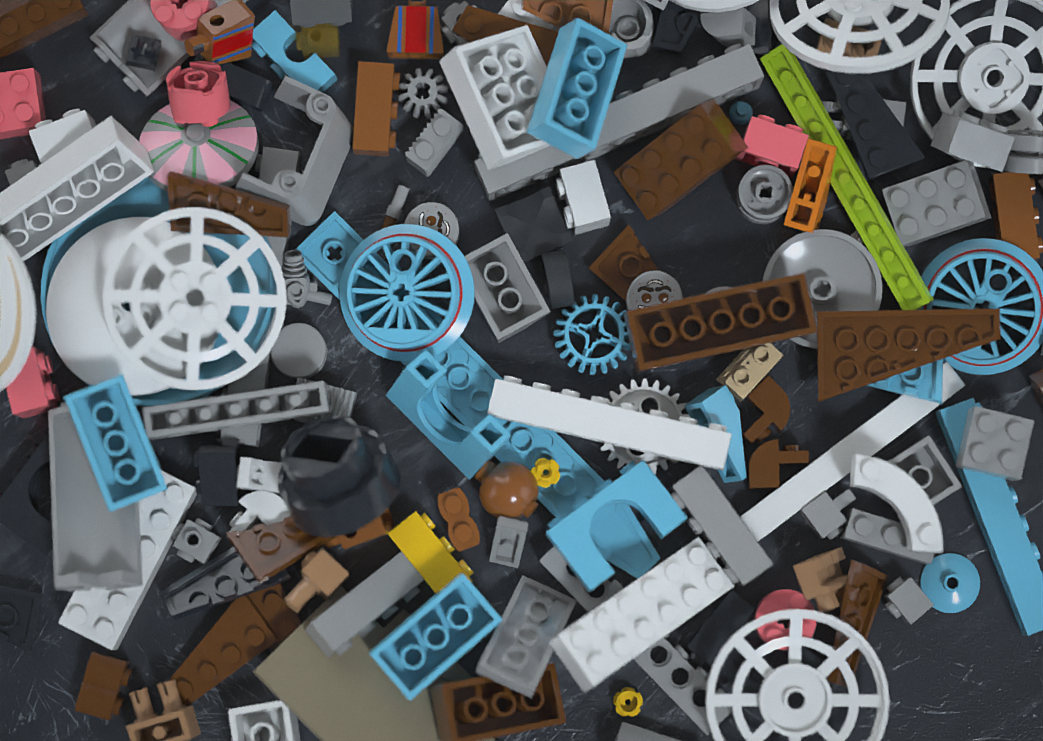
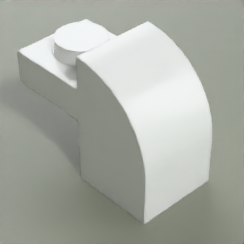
(258, 475)
(260, 505)

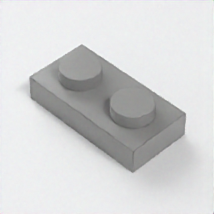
(508, 541)

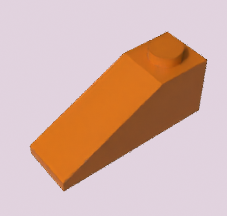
(811, 186)

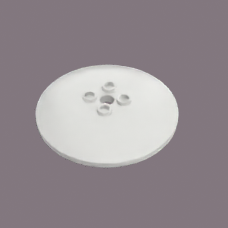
(77, 313)

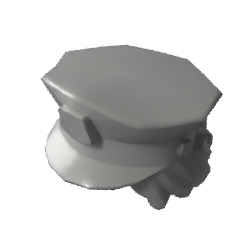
(632, 25)

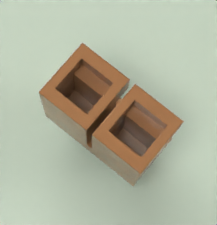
(823, 579)

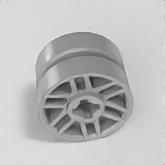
(1028, 152)
(764, 179)

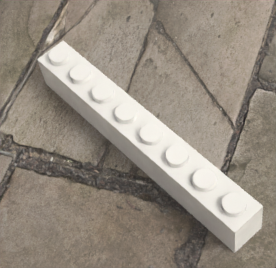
(610, 424)

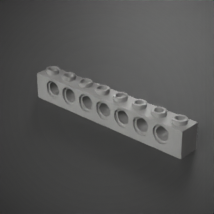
(659, 672)

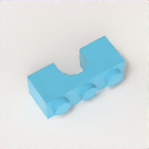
(273, 38)

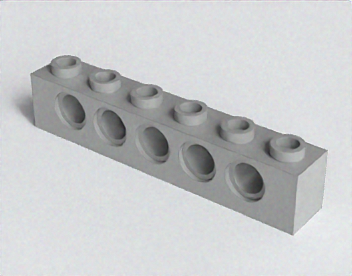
(236, 410)

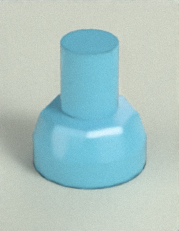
(740, 113)

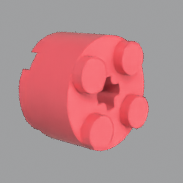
(180, 16)
(198, 93)
(778, 601)

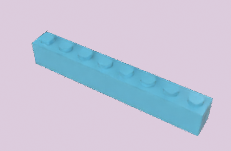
(1001, 527)

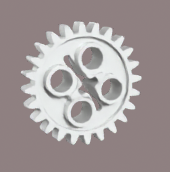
(636, 396)

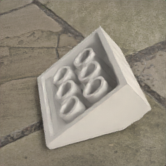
(497, 92)

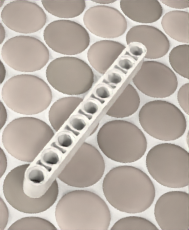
(836, 461)

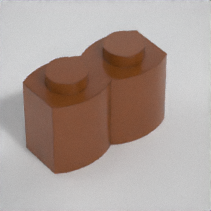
(461, 527)

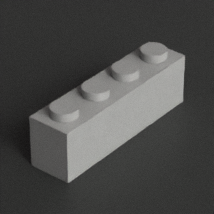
(364, 605)

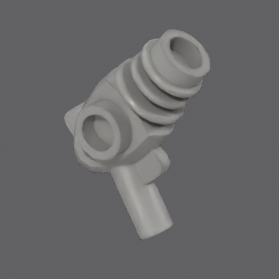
(298, 284)

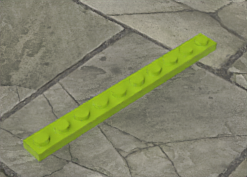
(848, 181)

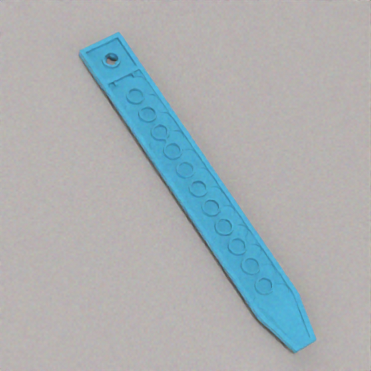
(467, 395)

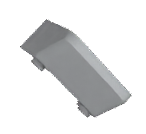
(311, 190)

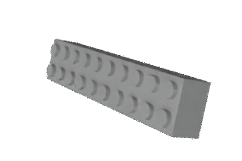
(636, 116)

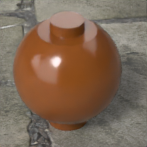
(507, 489)

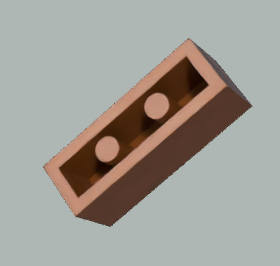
(375, 109)
(1014, 211)

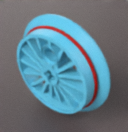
(405, 343)
(978, 359)

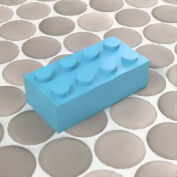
(577, 88)
(115, 443)
(435, 636)

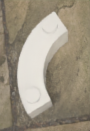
(905, 496)

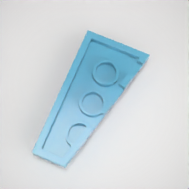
(922, 382)

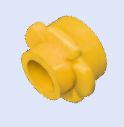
(550, 465)
(635, 698)

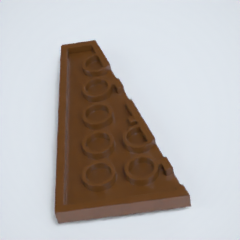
(875, 345)

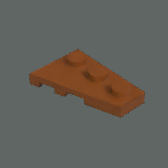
(564, 11)

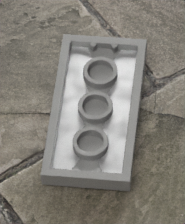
(522, 638)

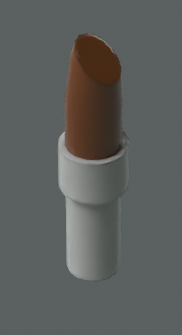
(394, 210)

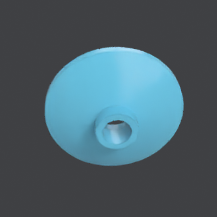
(935, 577)

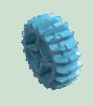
(580, 329)

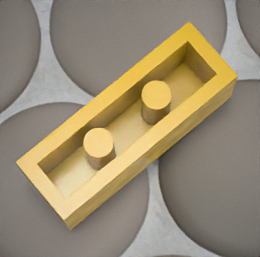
(427, 552)

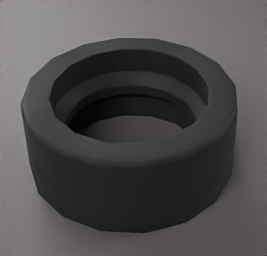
(558, 279)

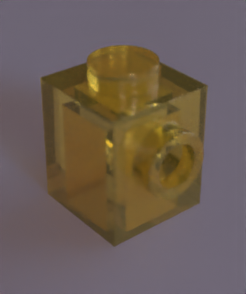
(319, 39)

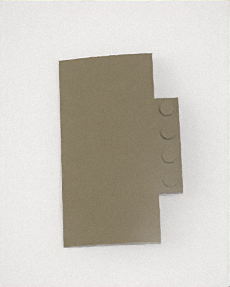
(350, 693)

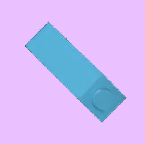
(718, 407)

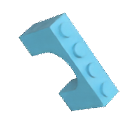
(418, 399)
(635, 488)

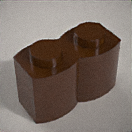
(103, 685)

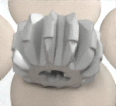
(411, 95)

